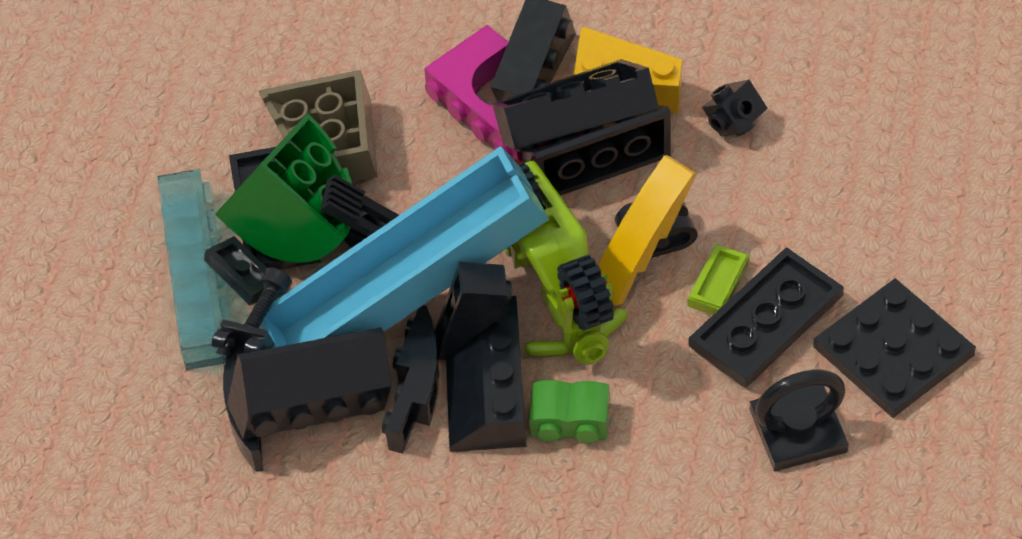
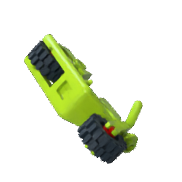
(571, 281)

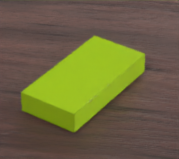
(718, 279)

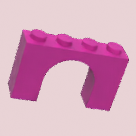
(460, 75)

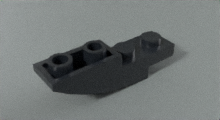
(417, 381)

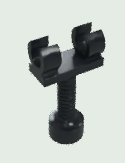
(274, 284)

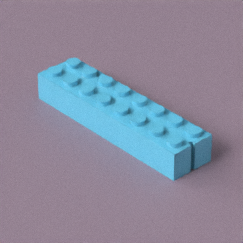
(412, 255)

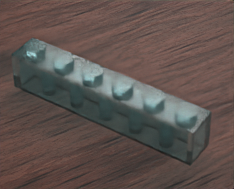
(194, 283)

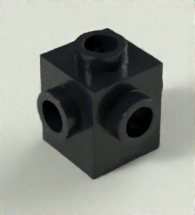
(734, 108)

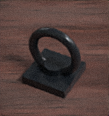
(800, 418)

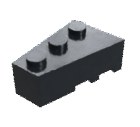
(534, 48)

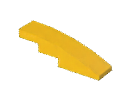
(644, 225)

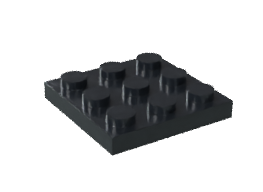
(894, 347)

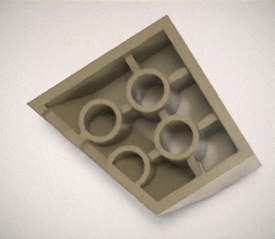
(340, 107)

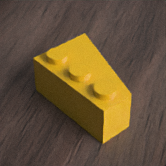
(665, 70)

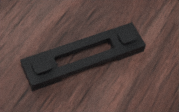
(346, 200)

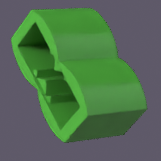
(569, 410)

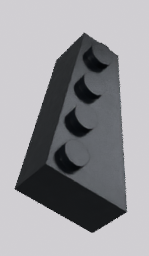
(575, 104)

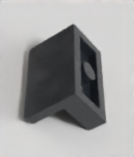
(237, 268)

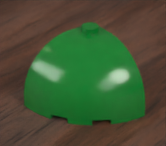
(282, 199)

